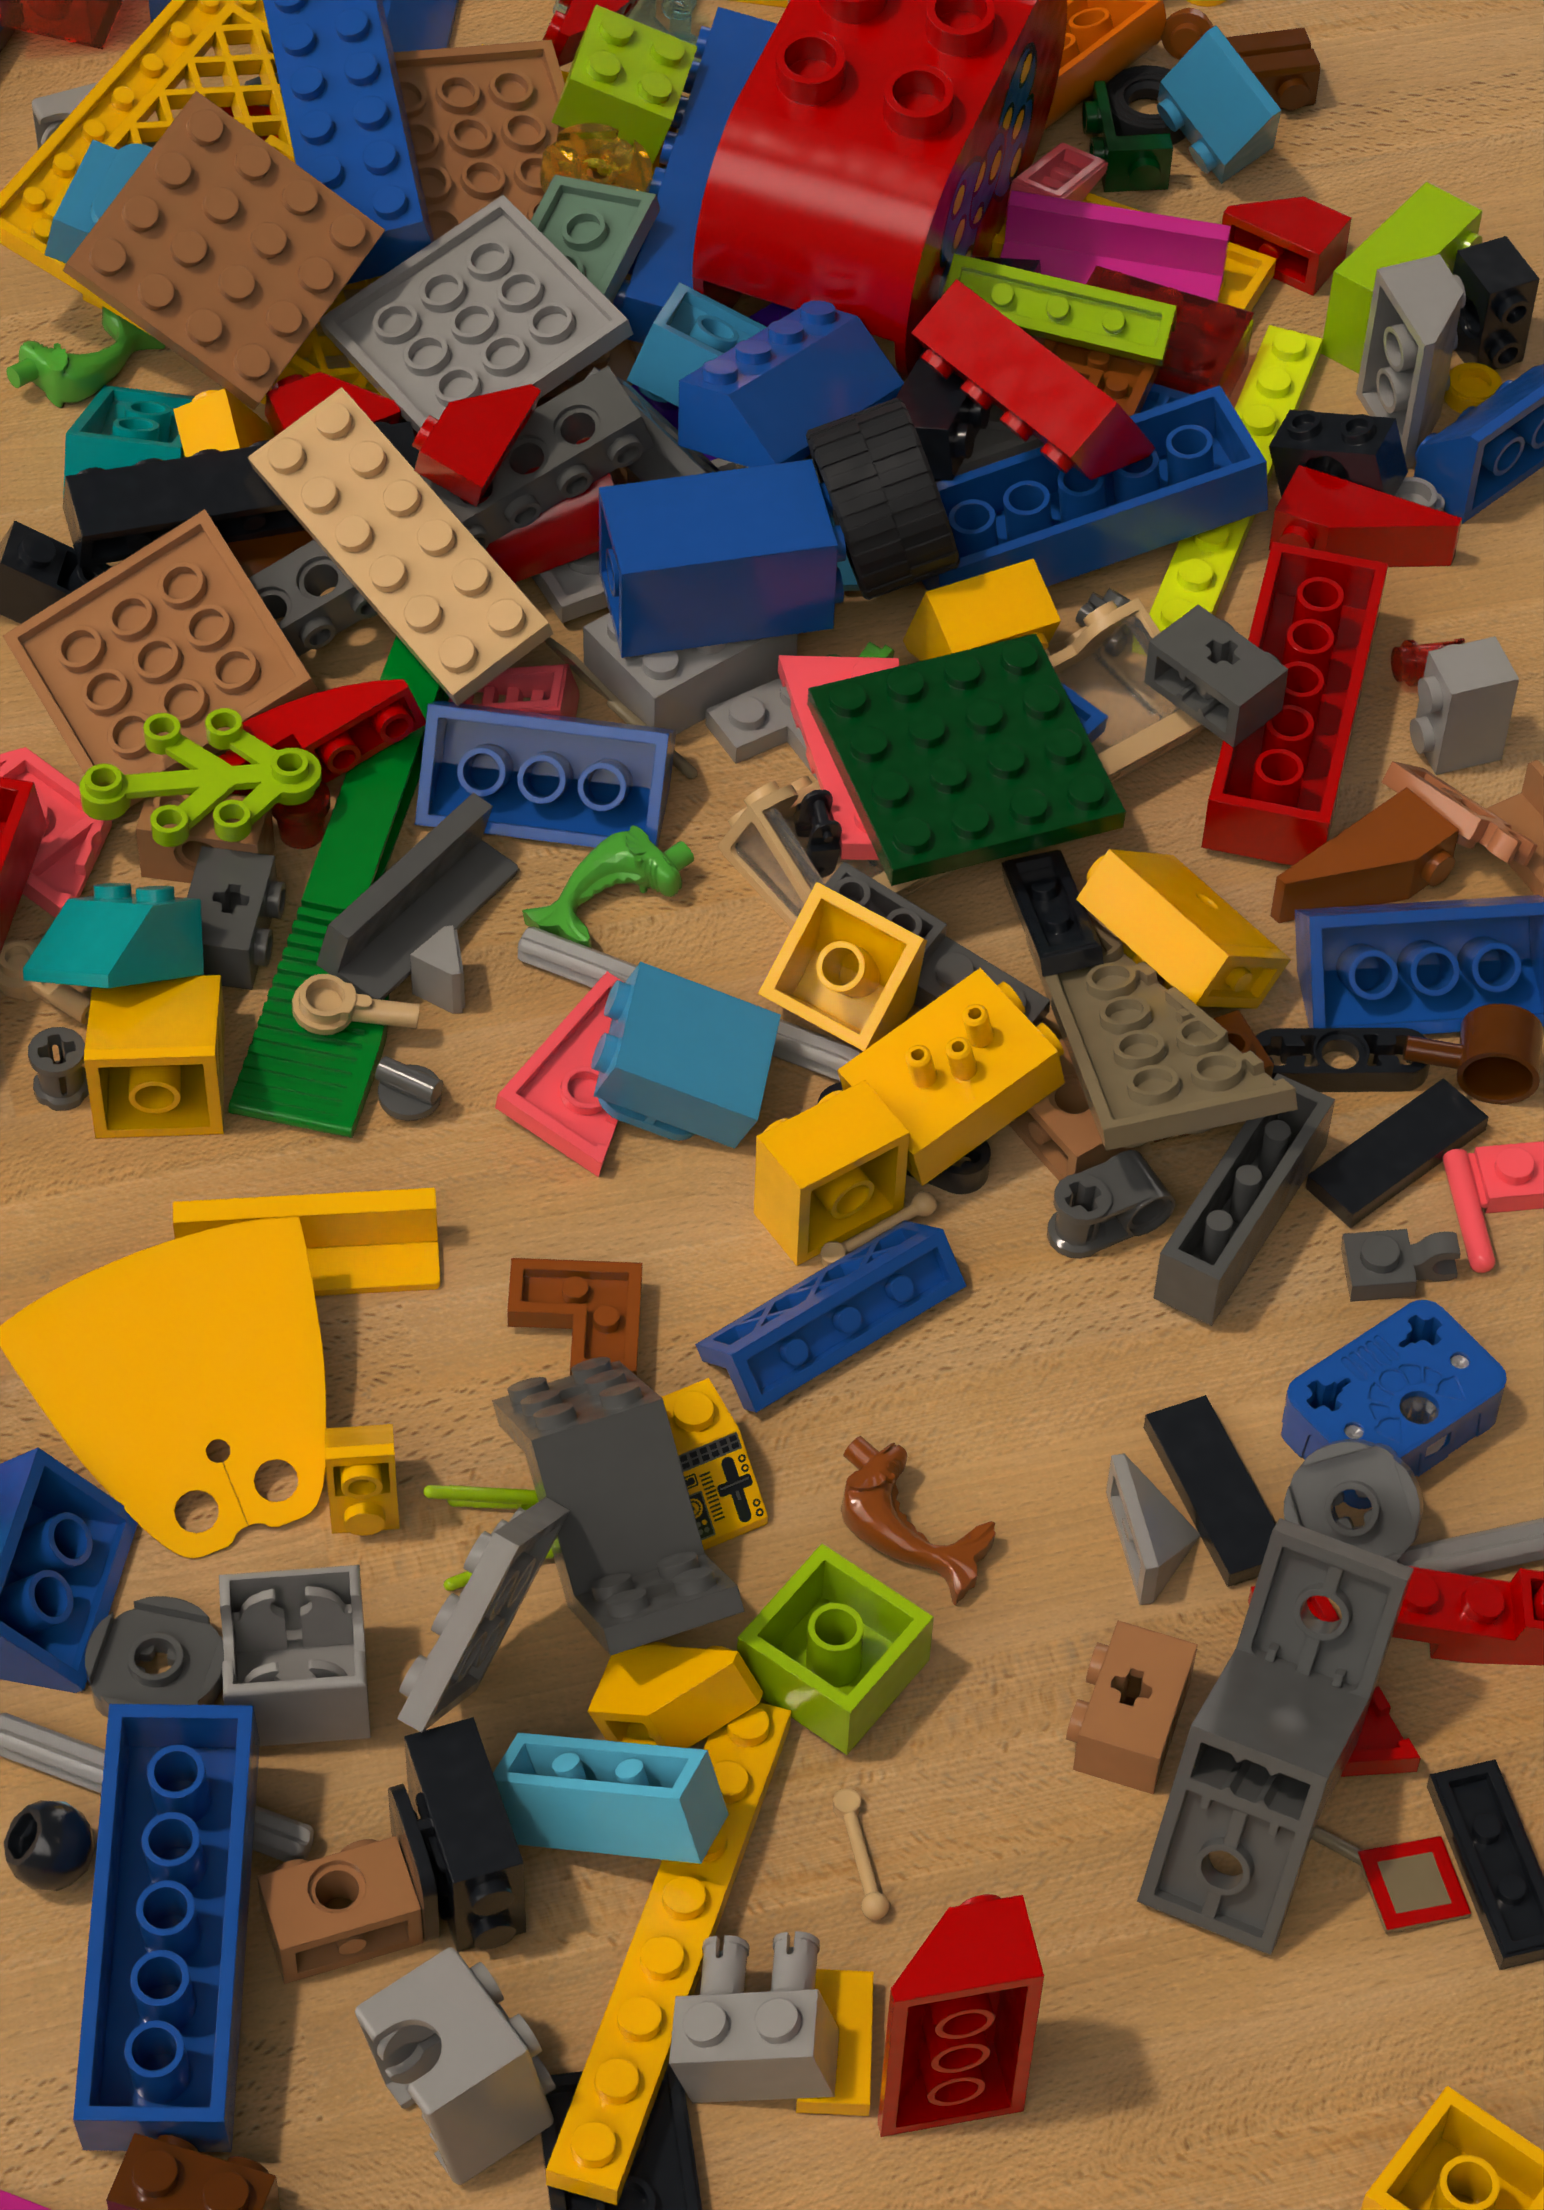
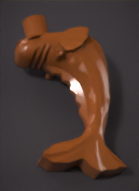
(874, 1516)

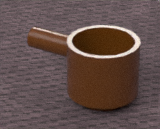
(1495, 1055)

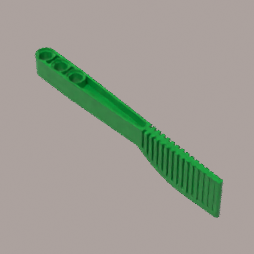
(327, 1078)

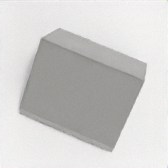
(439, 972)

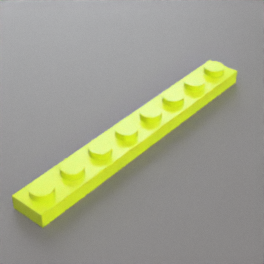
(1206, 560)

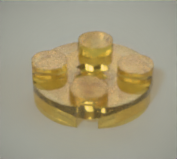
(600, 148)

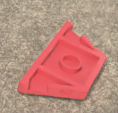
(71, 836)

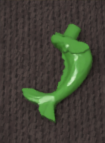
(78, 376)
(616, 860)

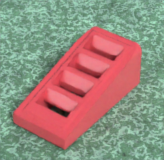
(1054, 174)
(548, 686)

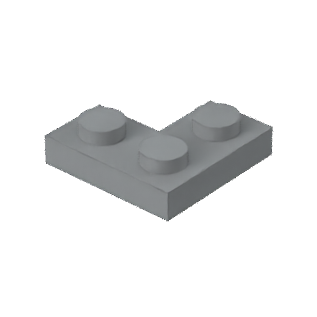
(756, 723)

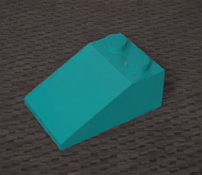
(123, 429)

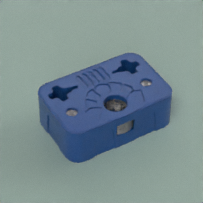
(1400, 1384)

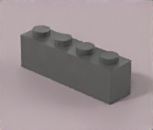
(1241, 1205)

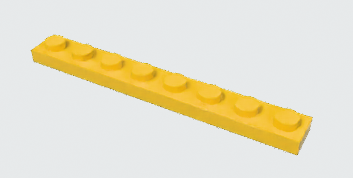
(662, 1963)

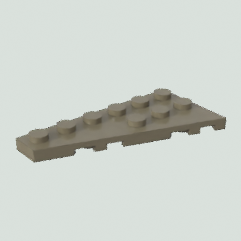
(1152, 1055)

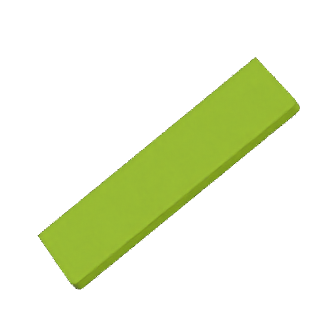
(1071, 310)

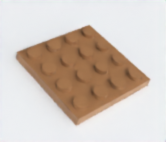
(224, 250)
(156, 636)

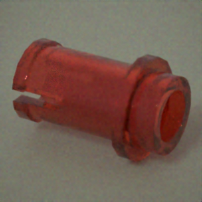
(1410, 659)

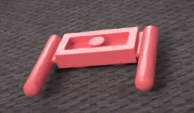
(1497, 1180)

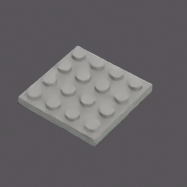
(475, 317)

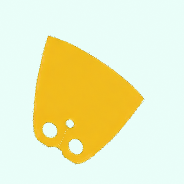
(183, 1352)

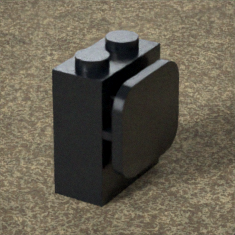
(458, 1839)

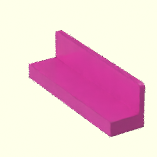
(1078, 235)

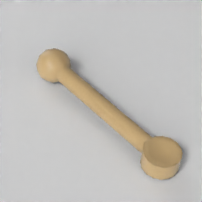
(922, 1205)
(847, 1807)

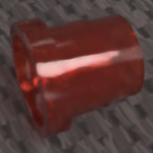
(304, 824)

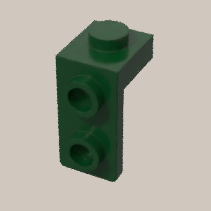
(1132, 160)

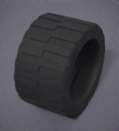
(884, 498)

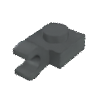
(1388, 1266)

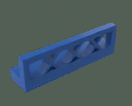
(834, 1313)

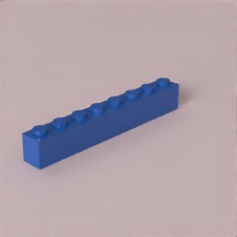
(714, 84)

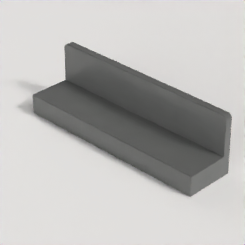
(430, 887)

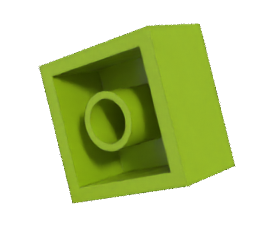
(626, 79)
(836, 1648)

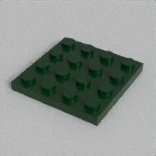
(965, 759)

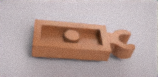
(1471, 819)

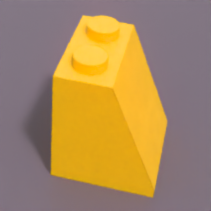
(157, 1058)

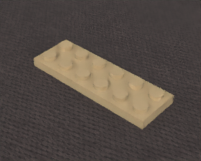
(400, 546)

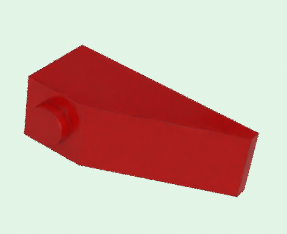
(1362, 522)

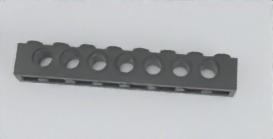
(516, 499)

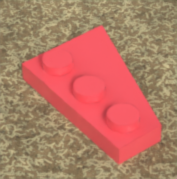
(557, 1085)

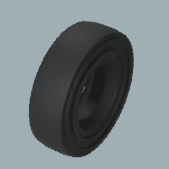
(1133, 85)

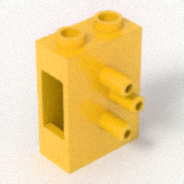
(1182, 929)
(960, 1071)

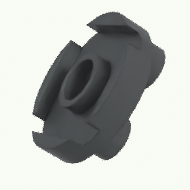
(1373, 1473)
(136, 1635)

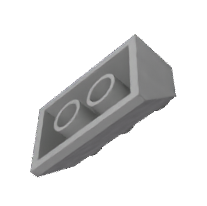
(1410, 346)

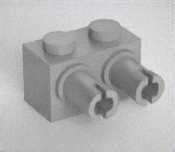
(755, 2042)

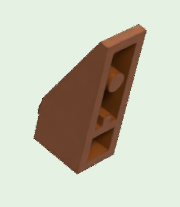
(1373, 861)

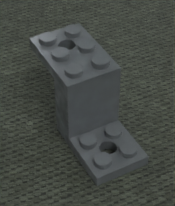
(631, 1534)
(1274, 1736)

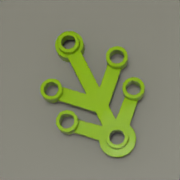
(276, 776)

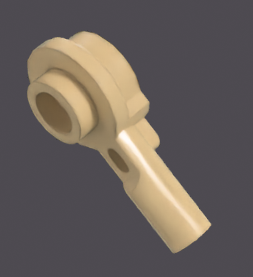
(66, 998)
(329, 1005)

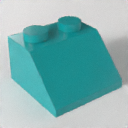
(120, 939)

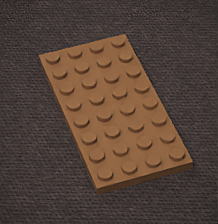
(482, 133)

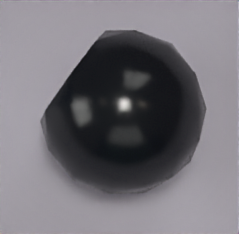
(49, 1845)

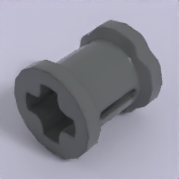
(46, 1082)

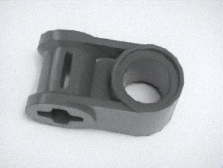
(1107, 1205)

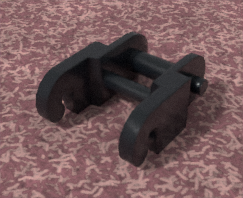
(824, 835)

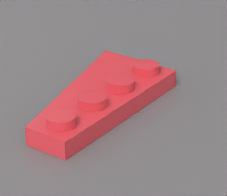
(798, 675)

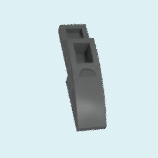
(944, 960)

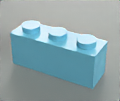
(611, 1797)

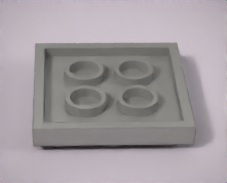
(478, 1618)

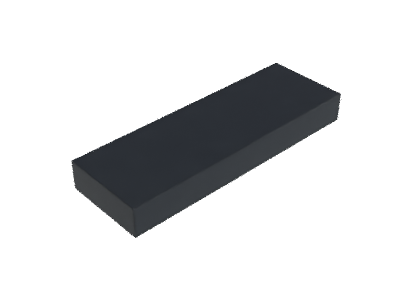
(1050, 914)
(1396, 1152)
(1213, 1486)
(1493, 1859)

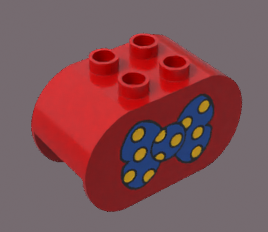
(876, 154)

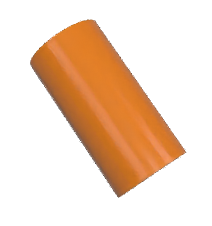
(1100, 44)

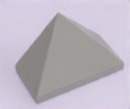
(1149, 1528)

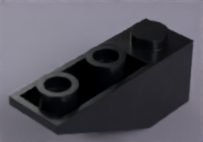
(37, 572)

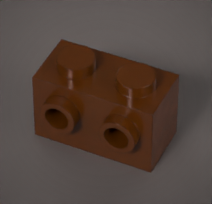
(176, 2176)

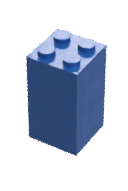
(719, 557)

